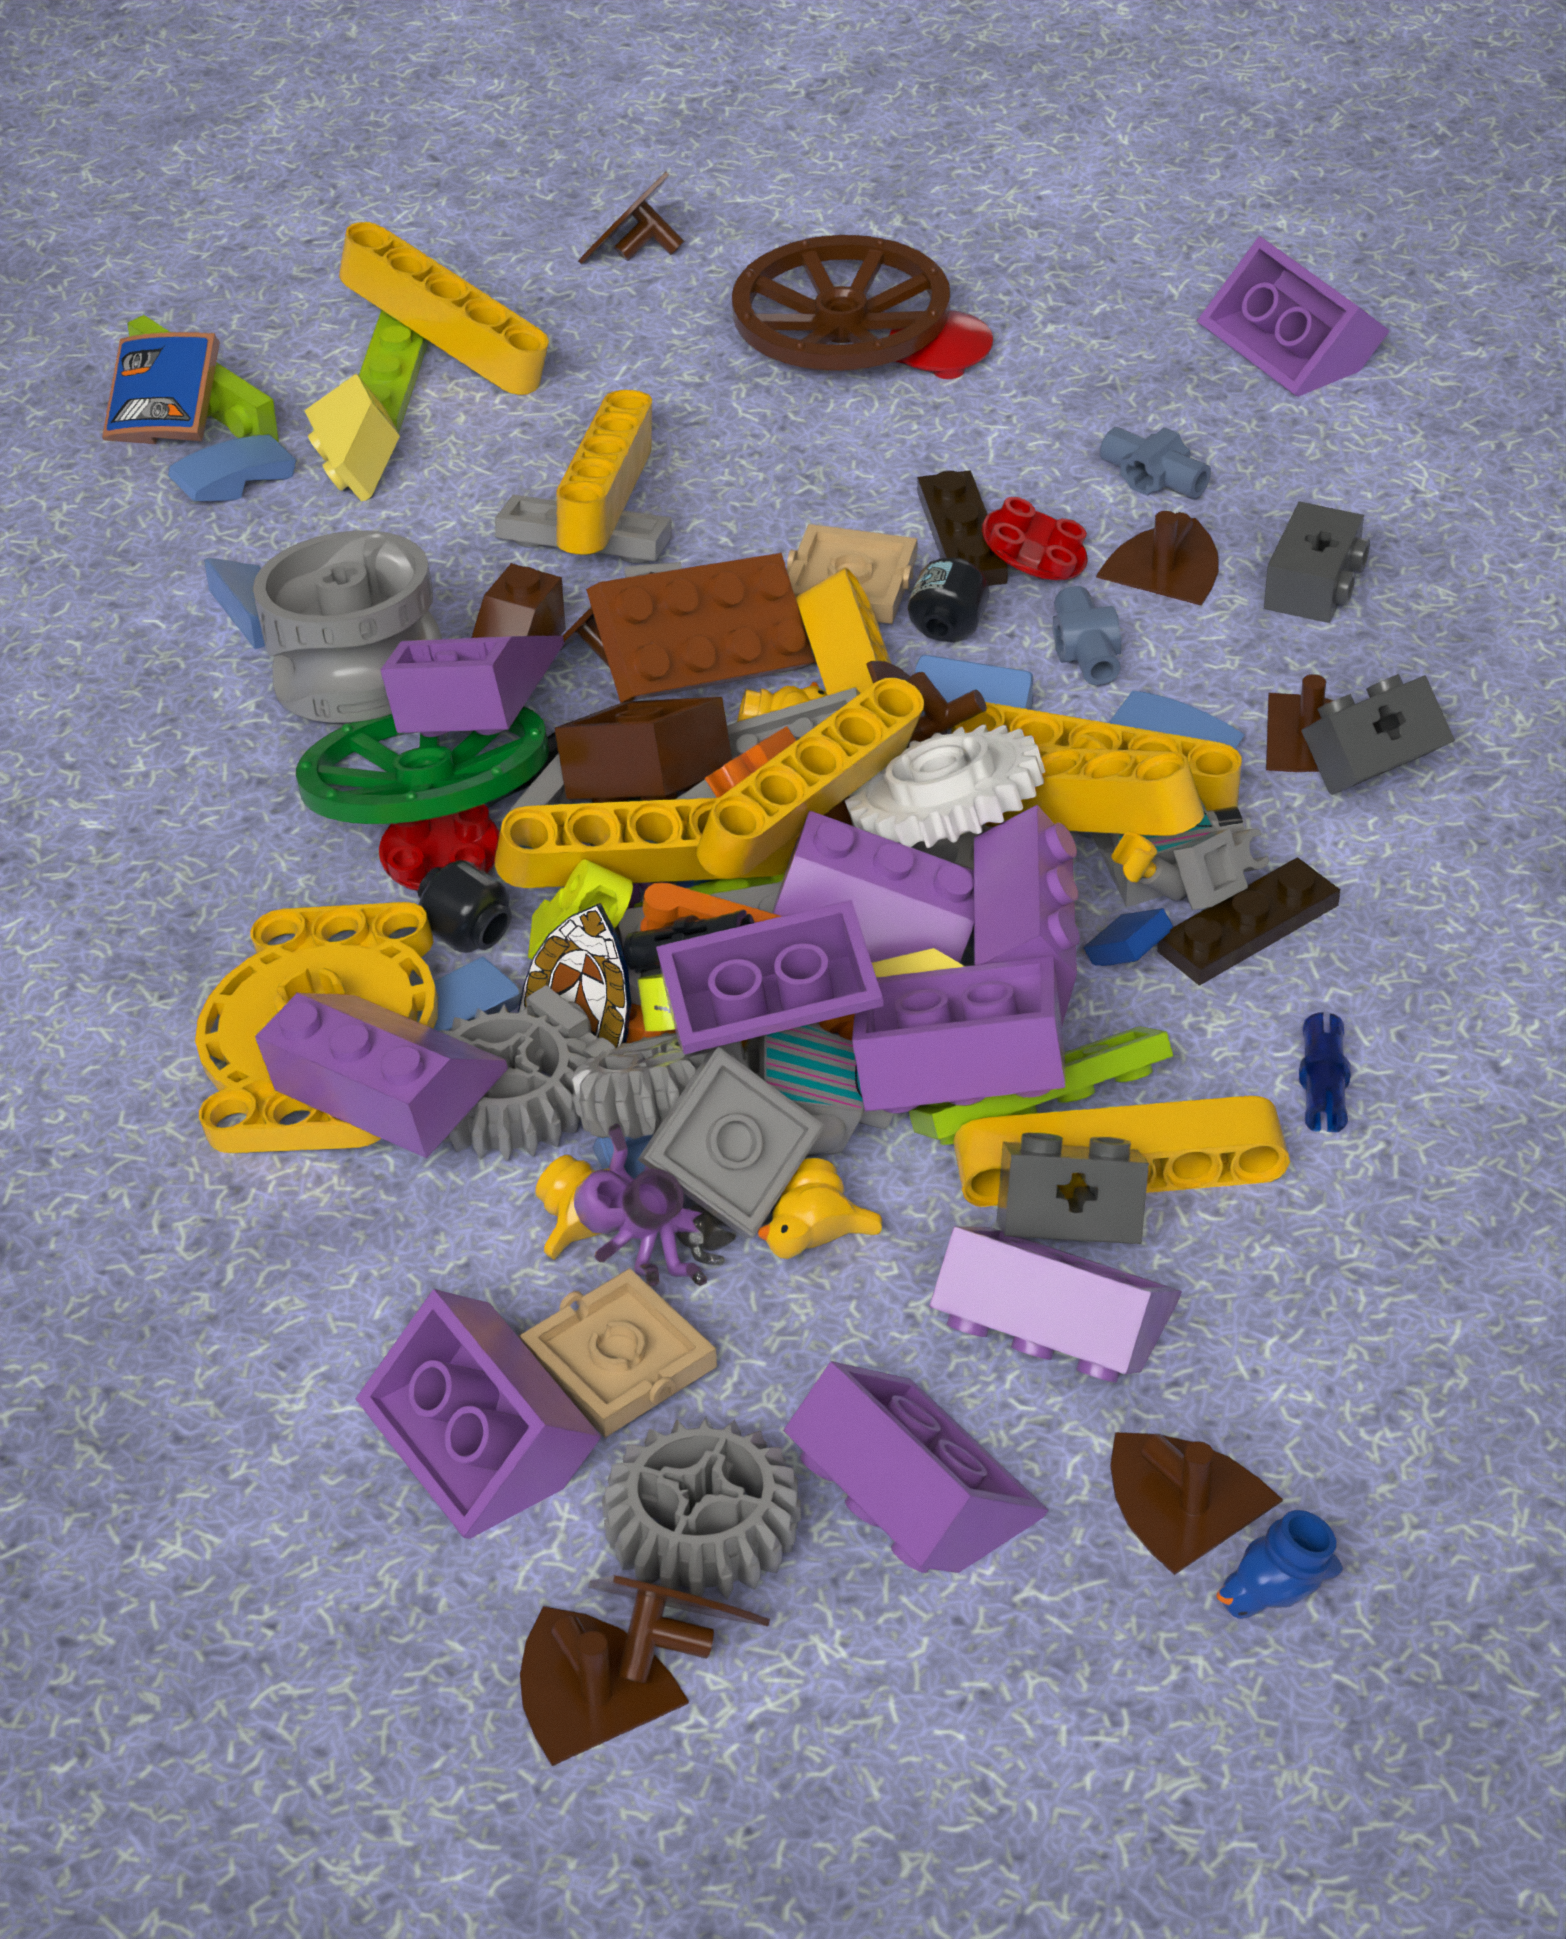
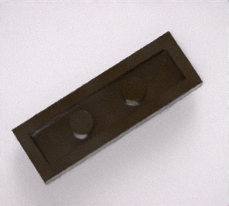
(956, 521)
(1248, 921)

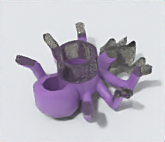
(641, 1209)

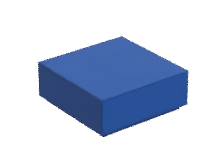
(1128, 937)

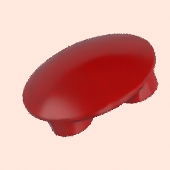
(958, 346)
(1036, 541)
(417, 847)

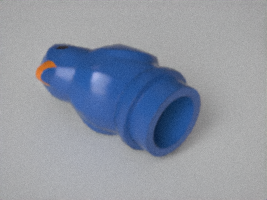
(1282, 1566)

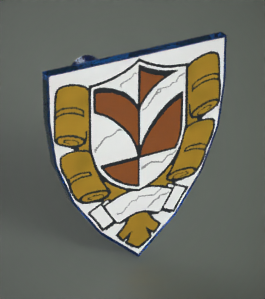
(588, 967)

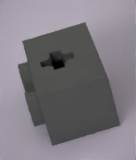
(1316, 562)
(1406, 727)
(1102, 1212)

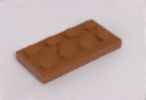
(699, 626)

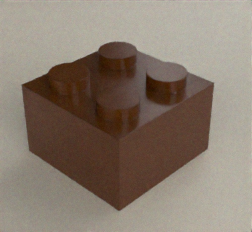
(643, 749)

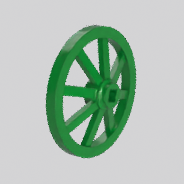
(420, 781)

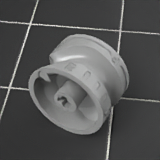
(337, 615)

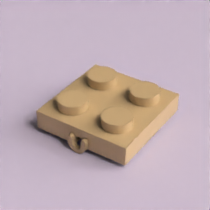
(876, 559)
(619, 1351)

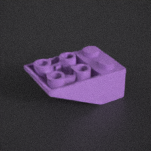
(464, 682)

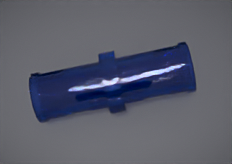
(1324, 1073)

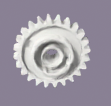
(949, 786)

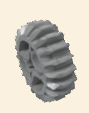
(637, 1084)
(523, 1101)
(706, 1522)

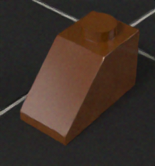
(522, 605)

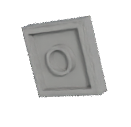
(732, 1142)

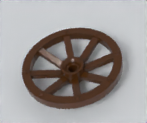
(841, 312)

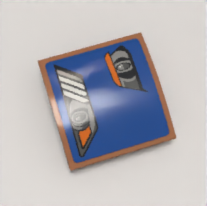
(161, 387)

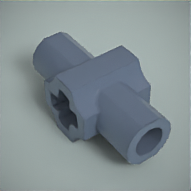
(1155, 462)
(1087, 635)

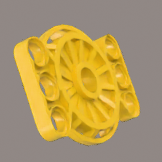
(258, 988)

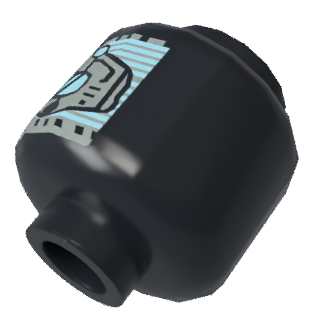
(948, 596)
(465, 906)

